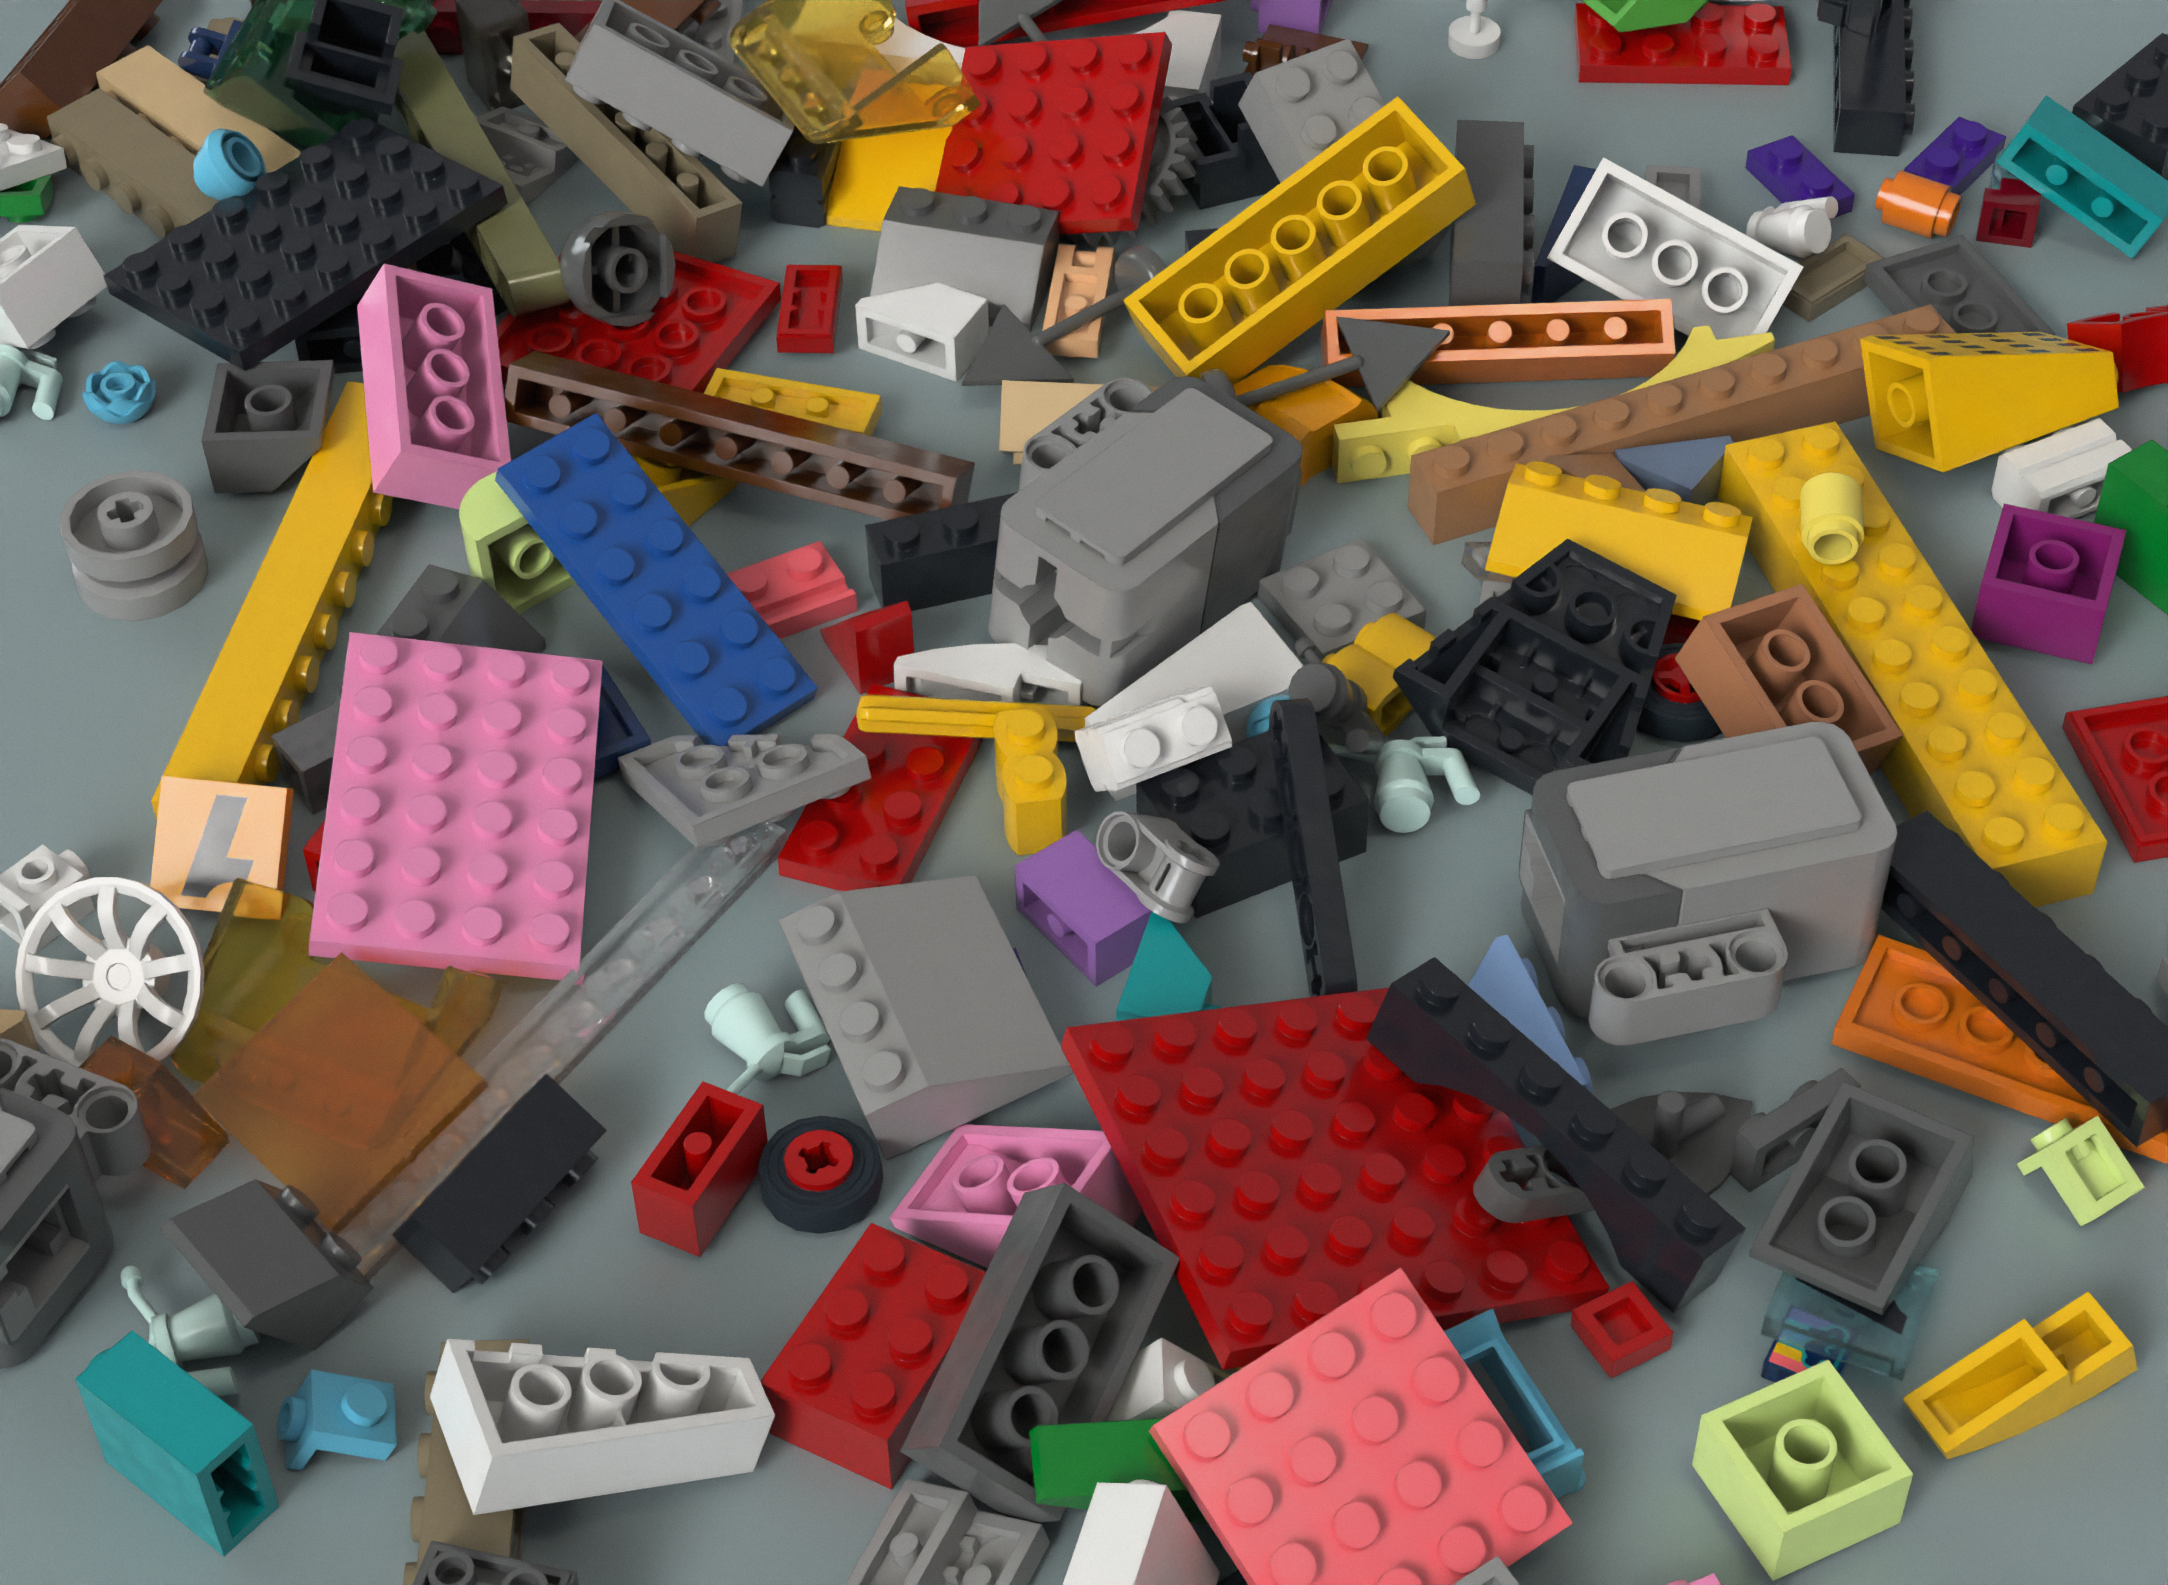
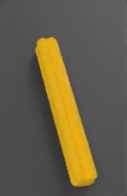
(954, 716)

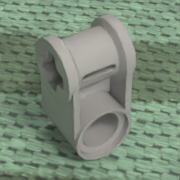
(1155, 861)

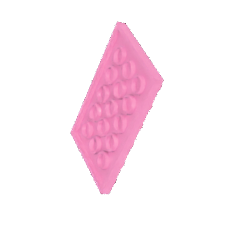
(458, 808)

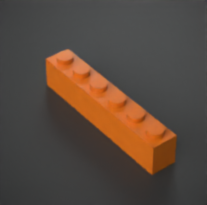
(1526, 341)

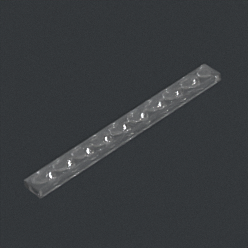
(576, 1017)

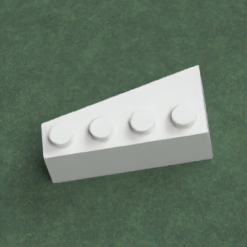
(594, 1424)

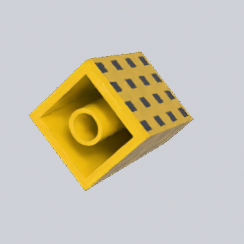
(1979, 393)

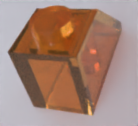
(179, 1127)

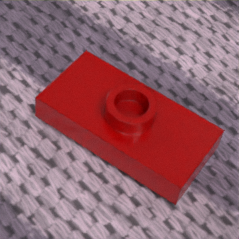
(809, 309)

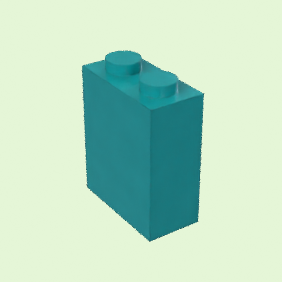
(177, 1442)

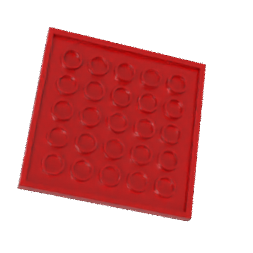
(1312, 1168)

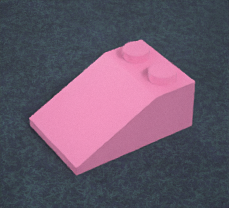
(983, 1172)

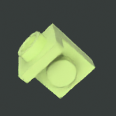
(2083, 1167)

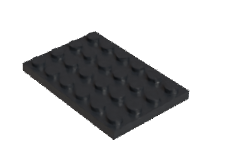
(304, 241)

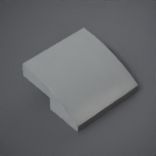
(527, 150)
(943, 1539)

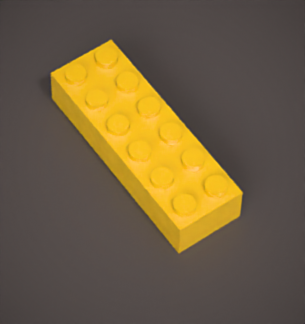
(1303, 247)

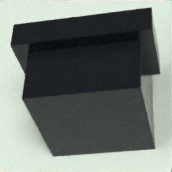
(347, 58)
(1230, 156)

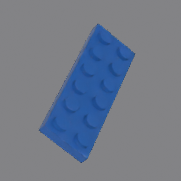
(655, 583)

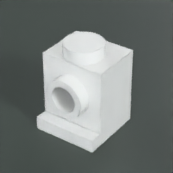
(32, 883)

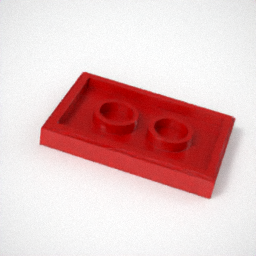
(2127, 764)

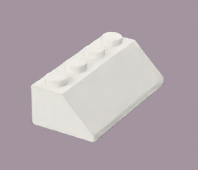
(1658, 247)

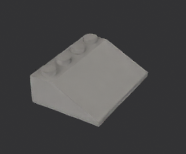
(923, 1005)

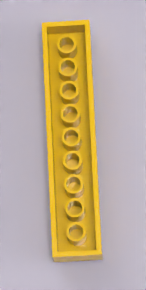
(1964, 737)

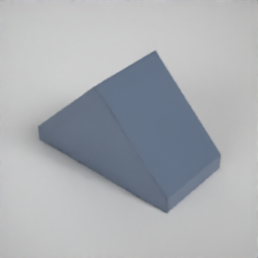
(1682, 467)

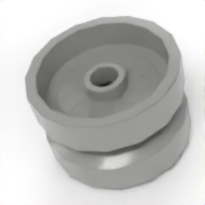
(134, 545)

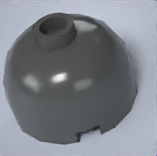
(617, 267)

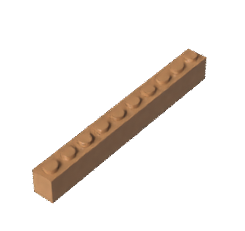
(1778, 391)

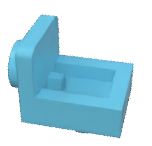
(338, 1417)

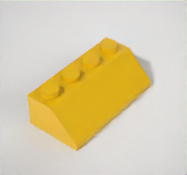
(1652, 533)

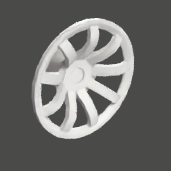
(118, 972)

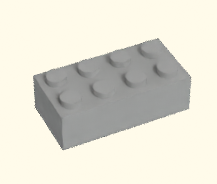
(680, 91)
(1309, 106)

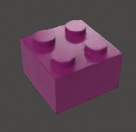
(2047, 583)

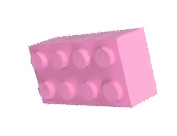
(431, 385)

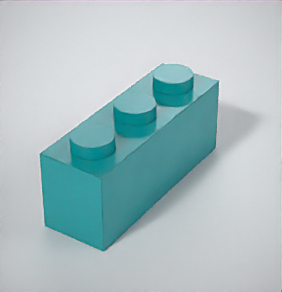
(2088, 176)

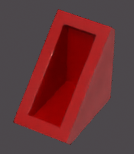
(871, 643)

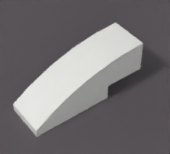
(988, 674)

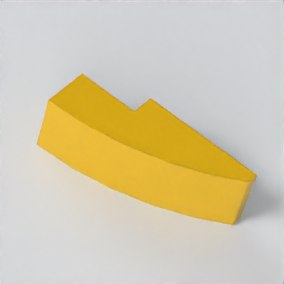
(2023, 1378)

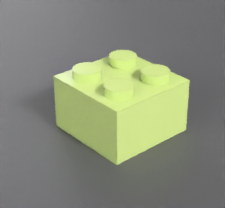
(1801, 1469)

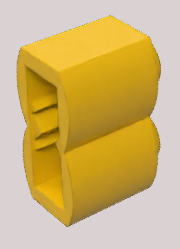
(1372, 661)
(1030, 779)

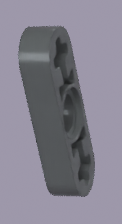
(1543, 1197)

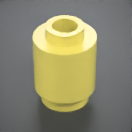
(1832, 517)

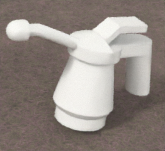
(1795, 226)

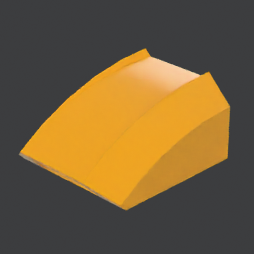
(1308, 413)

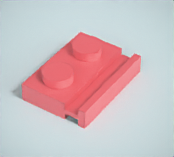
(796, 589)

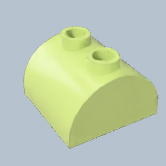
(507, 549)

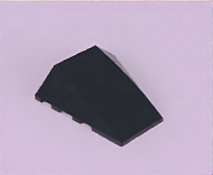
(1545, 669)

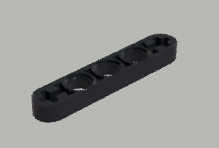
(1312, 848)

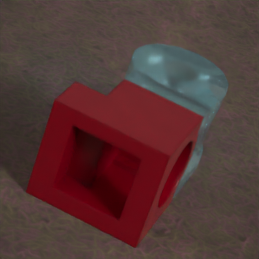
(2008, 210)

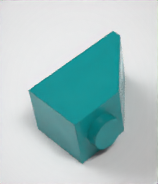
(1164, 976)

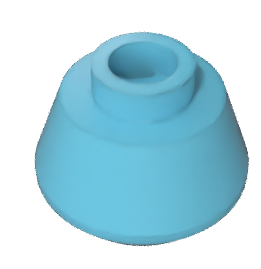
(227, 165)

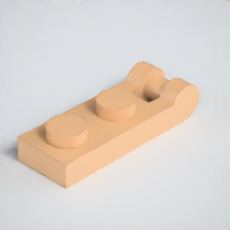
(1077, 283)

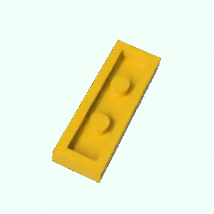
(813, 402)

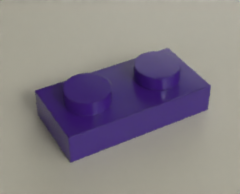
(1958, 155)
(1796, 174)

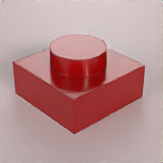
(1621, 1329)

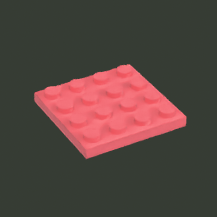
(1360, 1456)

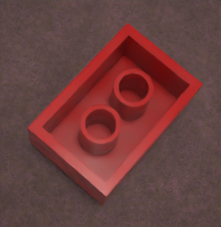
(870, 1353)

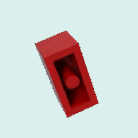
(700, 1169)

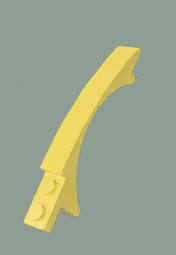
(1425, 420)

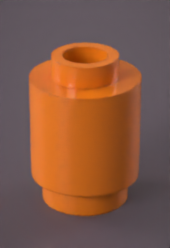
(1918, 205)

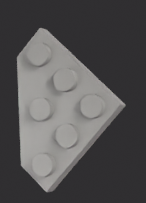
(727, 789)

